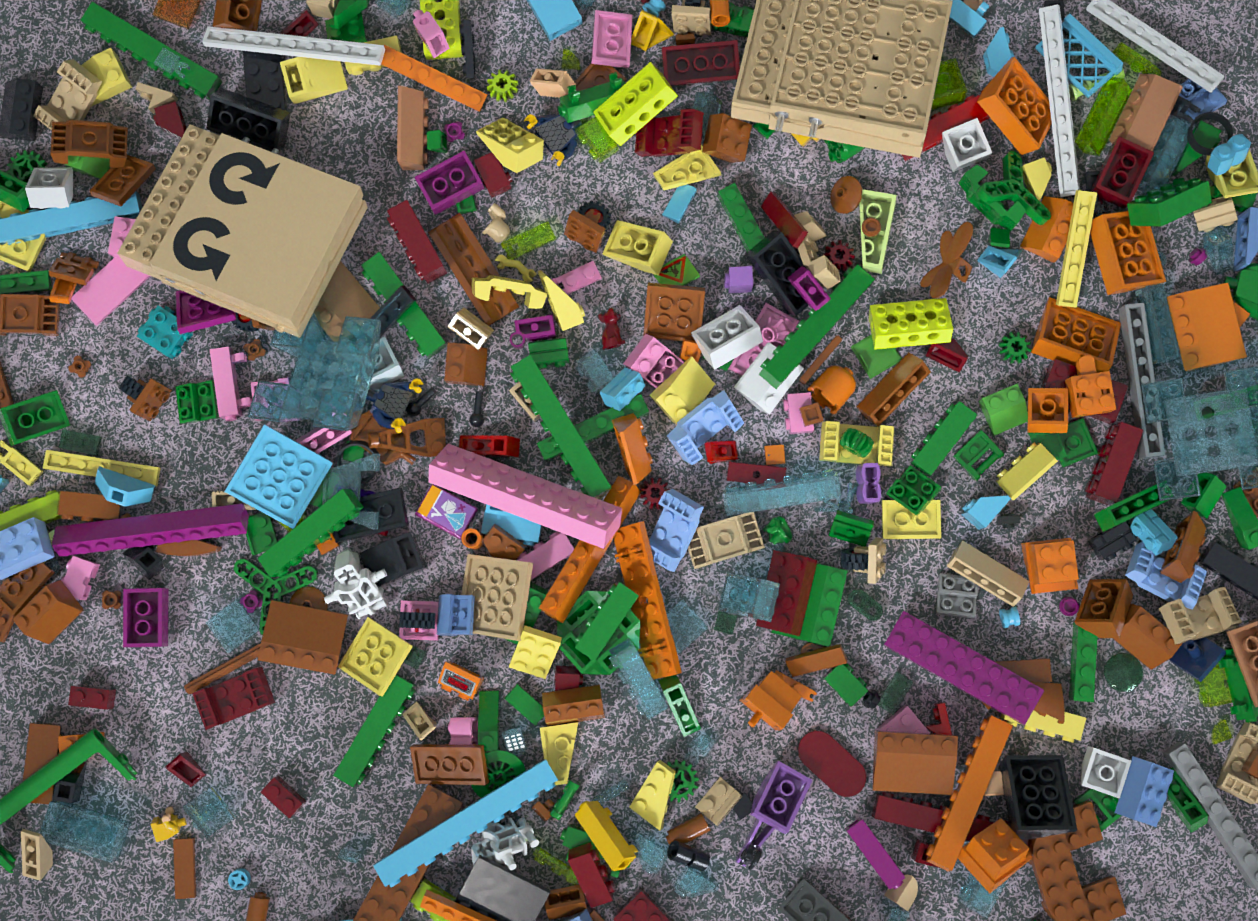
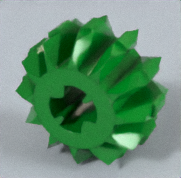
(1009, 351)
(856, 442)

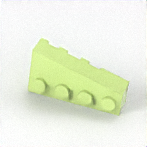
(881, 207)

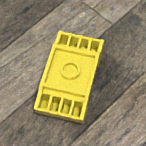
(534, 296)
(833, 452)

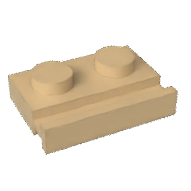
(718, 801)

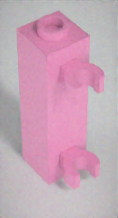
(226, 382)

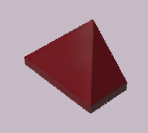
(948, 354)

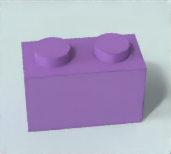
(739, 279)

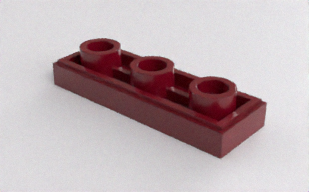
(744, 472)

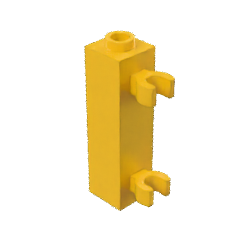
(605, 835)

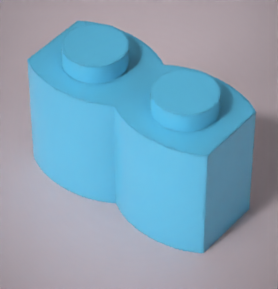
(1229, 154)

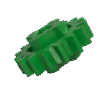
(23, 163)
(686, 783)

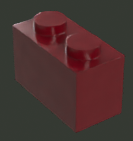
(493, 174)
(92, 697)
(283, 796)

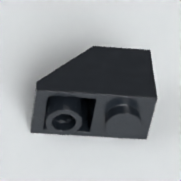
(144, 560)
(70, 786)

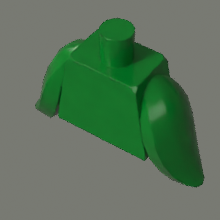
(1246, 289)

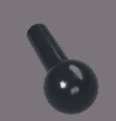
(414, 408)
(477, 419)

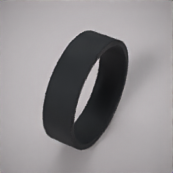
(1213, 116)
(358, 443)

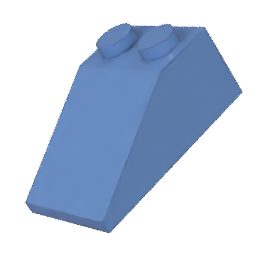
(1246, 238)

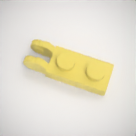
(19, 464)

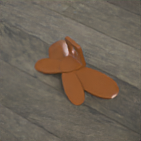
(951, 249)

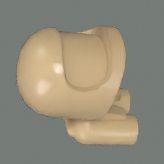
(497, 229)

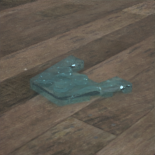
(349, 477)

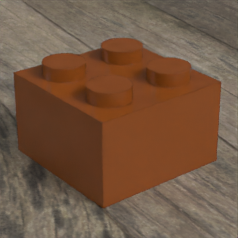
(727, 138)

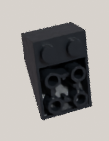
(396, 556)

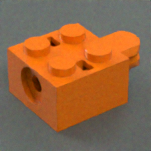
(1090, 391)

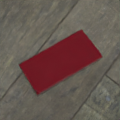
(300, 25)

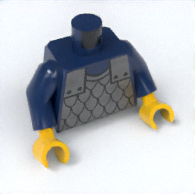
(557, 134)
(391, 403)

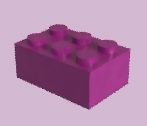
(449, 182)
(145, 617)

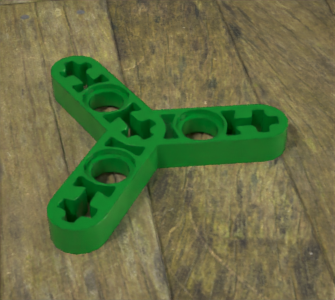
(1013, 189)
(268, 582)

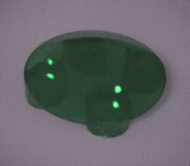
(1123, 672)

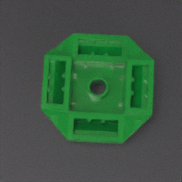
(575, 623)

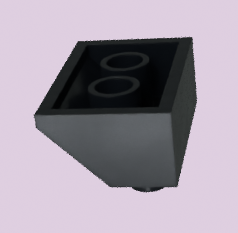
(18, 109)

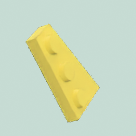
(687, 170)
(558, 748)
(654, 794)

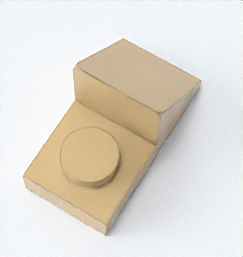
(157, 96)
(419, 720)

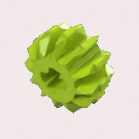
(495, 85)

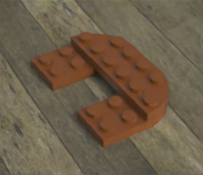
(1058, 880)

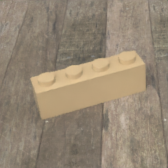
(988, 573)

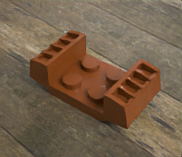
(89, 140)
(28, 315)

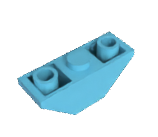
(997, 53)
(123, 488)

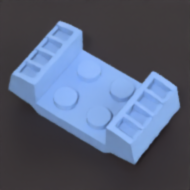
(703, 424)
(674, 529)
(1145, 571)

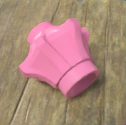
(775, 330)

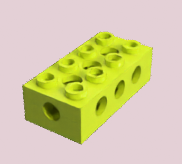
(449, 25)
(635, 104)
(910, 323)

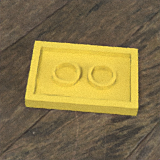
(903, 524)
(535, 652)

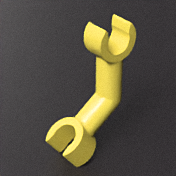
(516, 264)

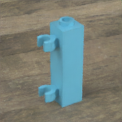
(967, 18)

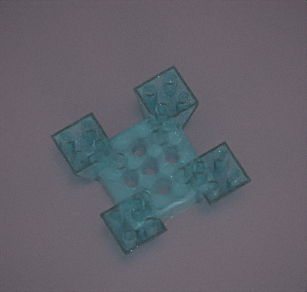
(327, 379)
(1167, 402)

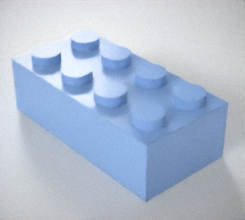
(24, 546)

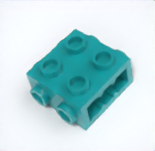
(162, 332)

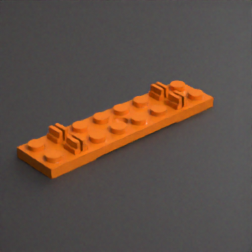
(641, 577)

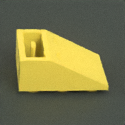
(312, 78)
(512, 144)

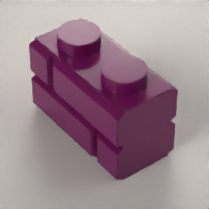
(809, 288)

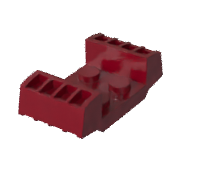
(671, 135)
(233, 698)

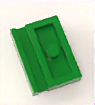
(1051, 442)
(851, 528)
(260, 533)

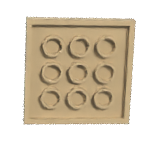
(499, 594)

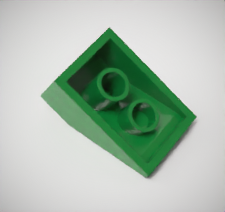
(33, 417)

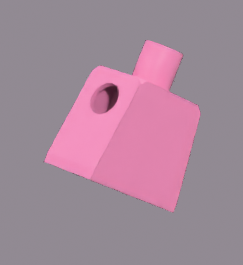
(430, 33)

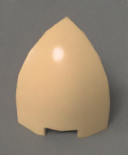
(905, 894)

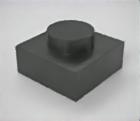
(1008, 521)

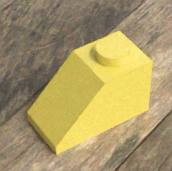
(1036, 176)

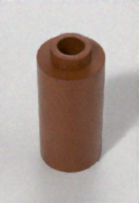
(688, 830)
(258, 907)

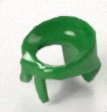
(778, 530)

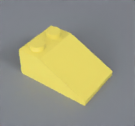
(109, 70)
(1238, 180)
(638, 246)
(564, 308)
(683, 390)

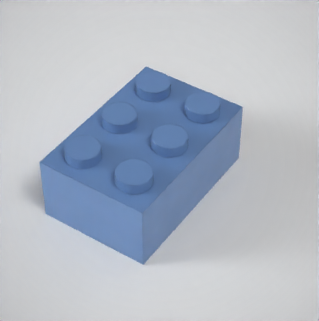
(1144, 791)

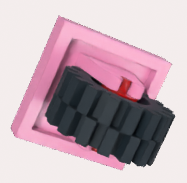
(418, 620)

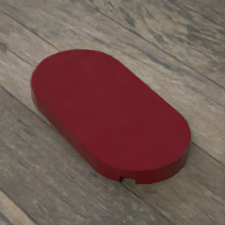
(832, 763)

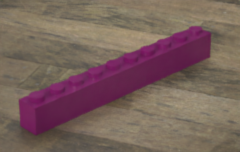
(150, 530)

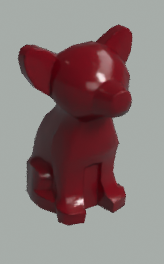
(611, 333)

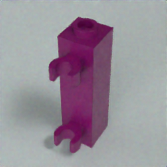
(875, 854)

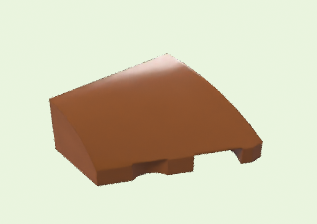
(1051, 701)

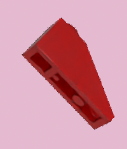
(491, 445)

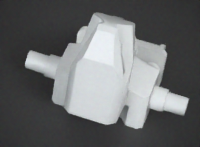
(356, 585)
(504, 841)

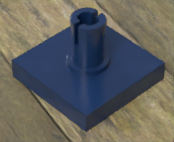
(1198, 657)

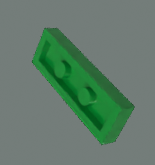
(25, 282)

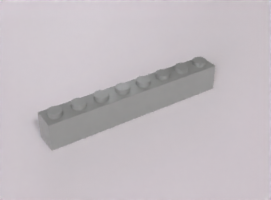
(1140, 372)
(1219, 816)

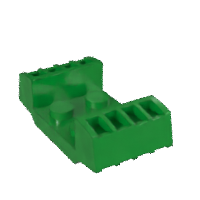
(991, 210)

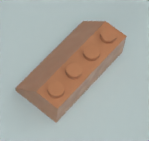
(1147, 110)
(411, 129)

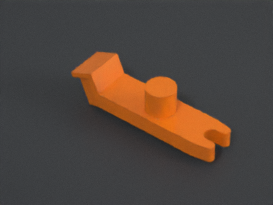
(803, 690)

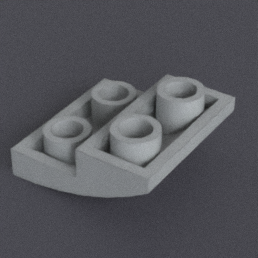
(956, 596)

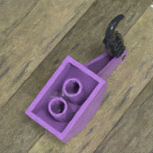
(775, 805)

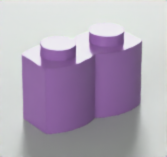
(868, 488)

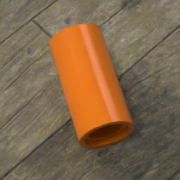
(720, 12)
(466, 539)

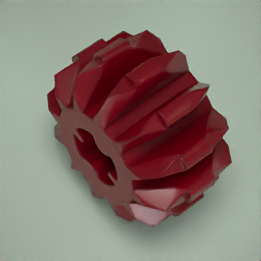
(839, 248)
(648, 492)

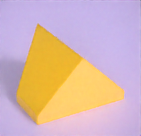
(649, 31)

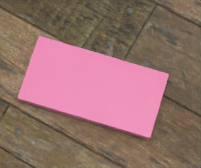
(108, 290)
(742, 362)

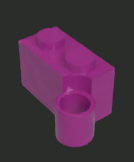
(533, 329)

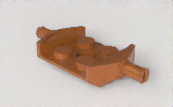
(367, 425)

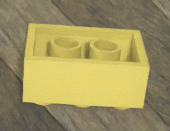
(1025, 470)

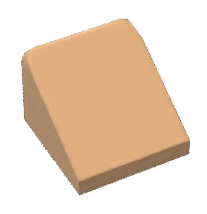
(995, 785)

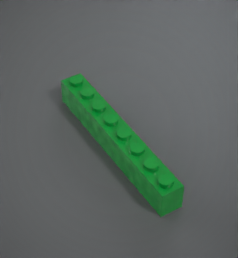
(147, 49)
(813, 329)
(560, 426)

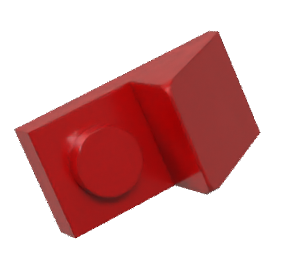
(721, 451)
(941, 715)

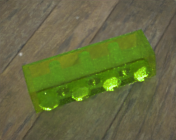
(1103, 116)

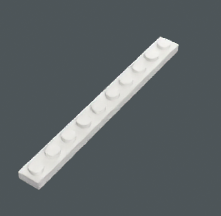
(294, 45)
(1059, 100)

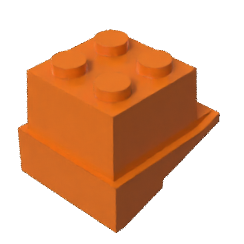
(1051, 565)
(771, 701)
(994, 855)

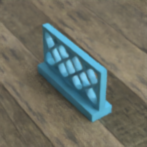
(1094, 48)

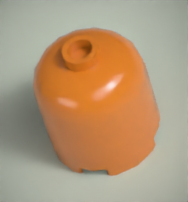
(833, 388)

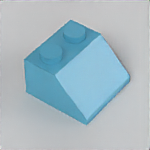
(983, 510)

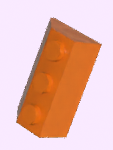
(1050, 238)
(633, 446)

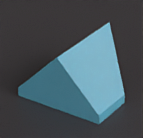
(999, 259)

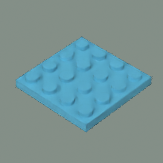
(278, 476)

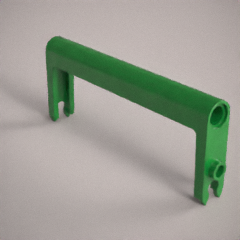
(53, 772)

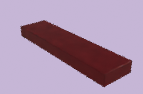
(784, 219)

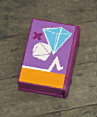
(446, 511)

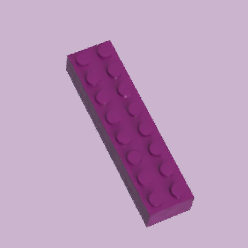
(964, 668)

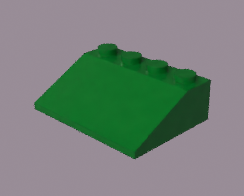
(822, 606)

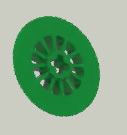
(506, 757)

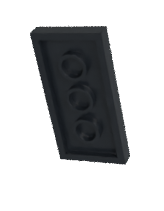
(264, 78)
(391, 515)

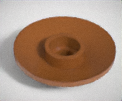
(846, 194)
(311, 595)

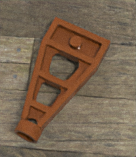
(434, 438)

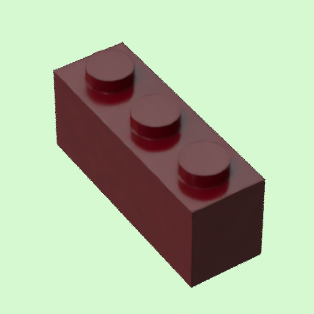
(591, 874)

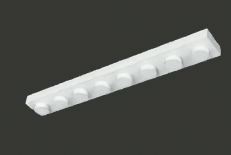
(1156, 44)

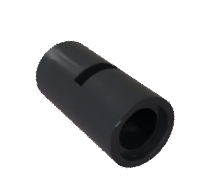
(688, 855)

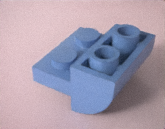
(1201, 98)
(455, 615)

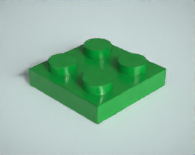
(352, 31)

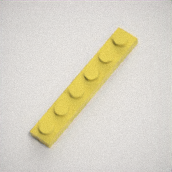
(1076, 248)
(88, 466)

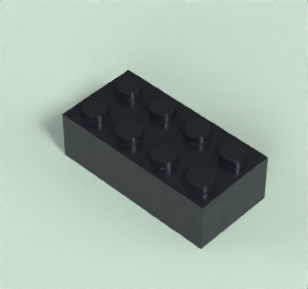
(249, 118)
(775, 262)

